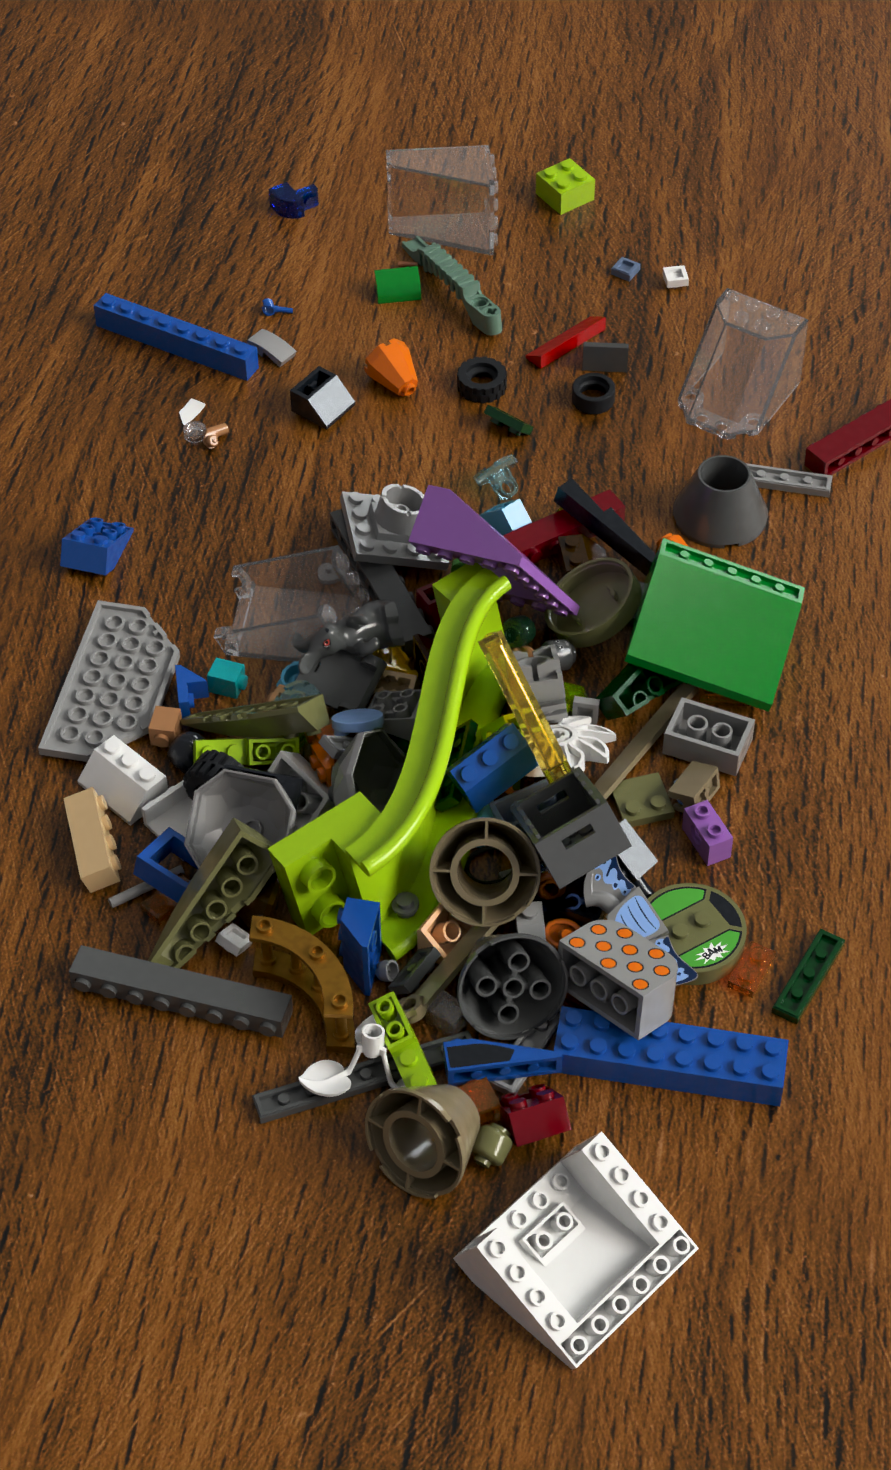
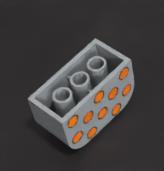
(620, 975)

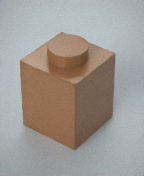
(164, 726)

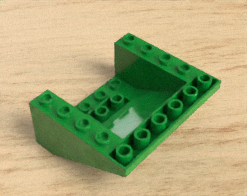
(714, 624)

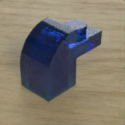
(292, 203)

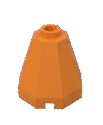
(392, 367)

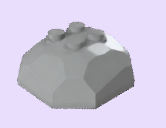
(242, 796)

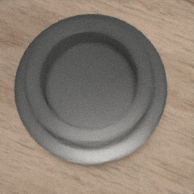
(405, 904)

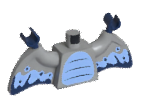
(627, 904)

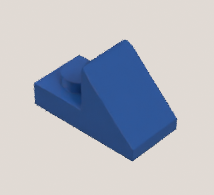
(189, 687)

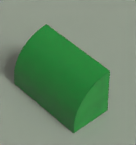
(397, 284)

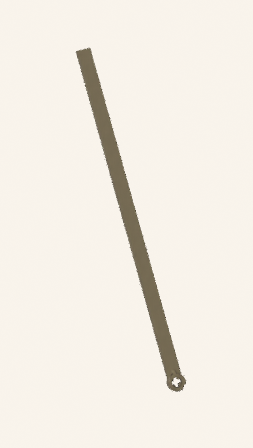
(416, 1004)

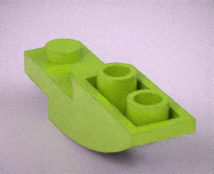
(247, 749)
(402, 1041)

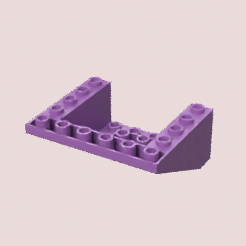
(456, 531)

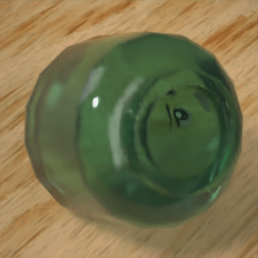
(519, 631)

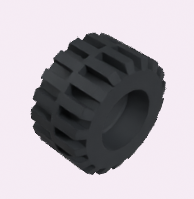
(205, 768)

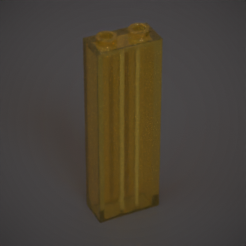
(524, 706)

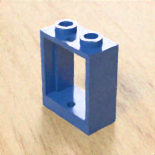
(150, 871)

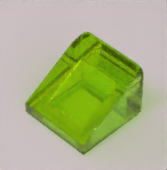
(573, 690)

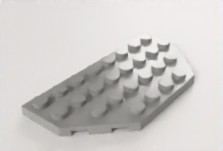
(112, 683)

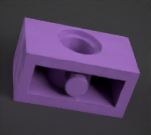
(707, 832)

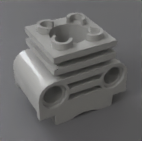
(545, 680)

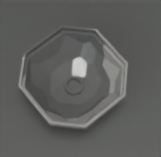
(369, 766)

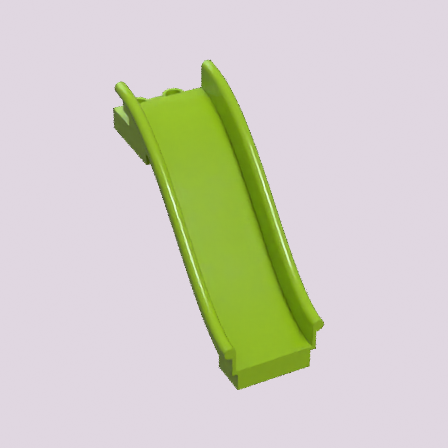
(379, 854)

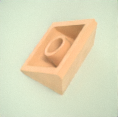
(441, 932)

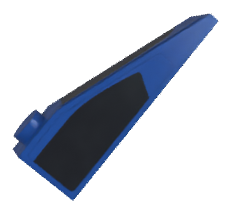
(497, 1061)

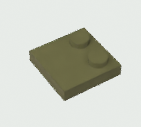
(642, 800)

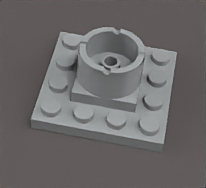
(382, 526)

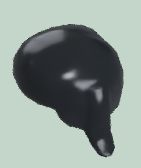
(181, 750)

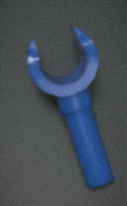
(269, 308)

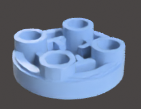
(356, 721)

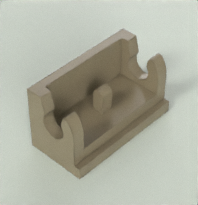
(695, 785)

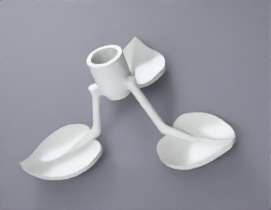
(329, 1077)

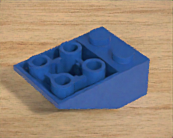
(95, 546)

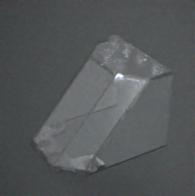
(743, 366)

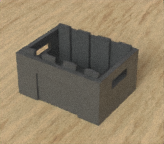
(574, 832)

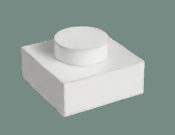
(675, 276)
(233, 939)

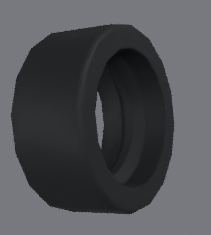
(593, 381)

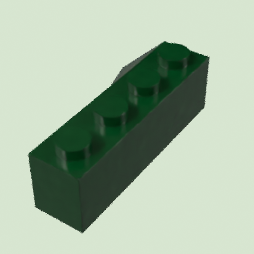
(633, 690)

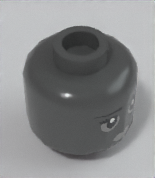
(565, 651)

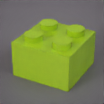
(565, 186)

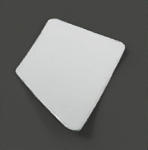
(191, 410)

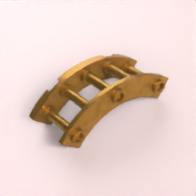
(310, 969)

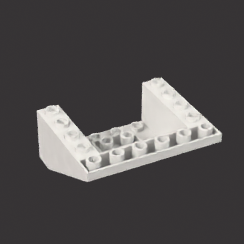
(578, 1251)

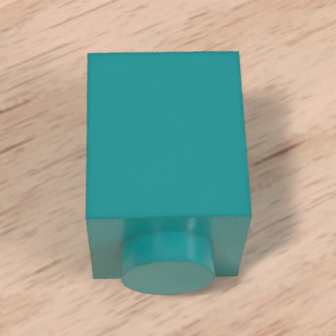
(227, 678)

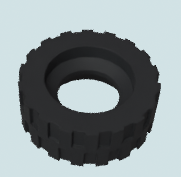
(481, 367)

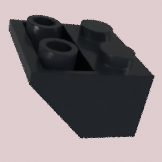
(321, 398)

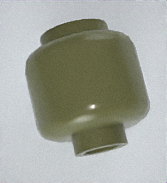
(491, 1145)

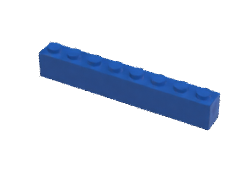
(176, 336)

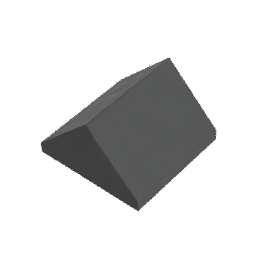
(605, 357)

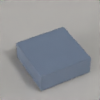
(625, 269)

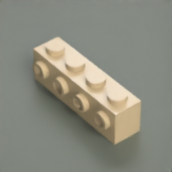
(92, 840)

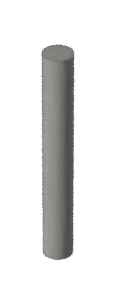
(137, 890)

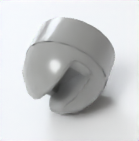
(387, 970)

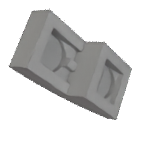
(272, 346)

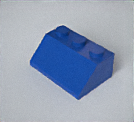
(492, 766)
(360, 940)

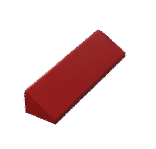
(567, 341)

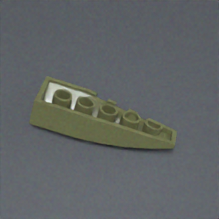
(265, 719)
(220, 888)

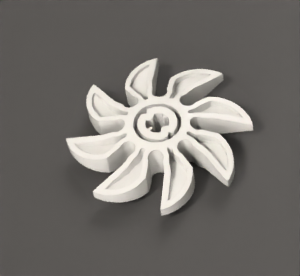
(580, 742)

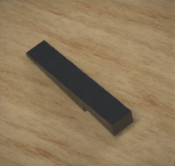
(605, 525)

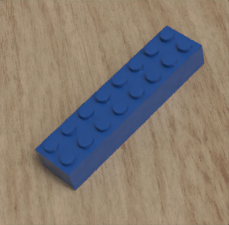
(674, 1057)

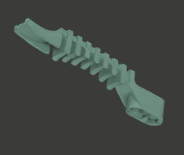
(481, 310)

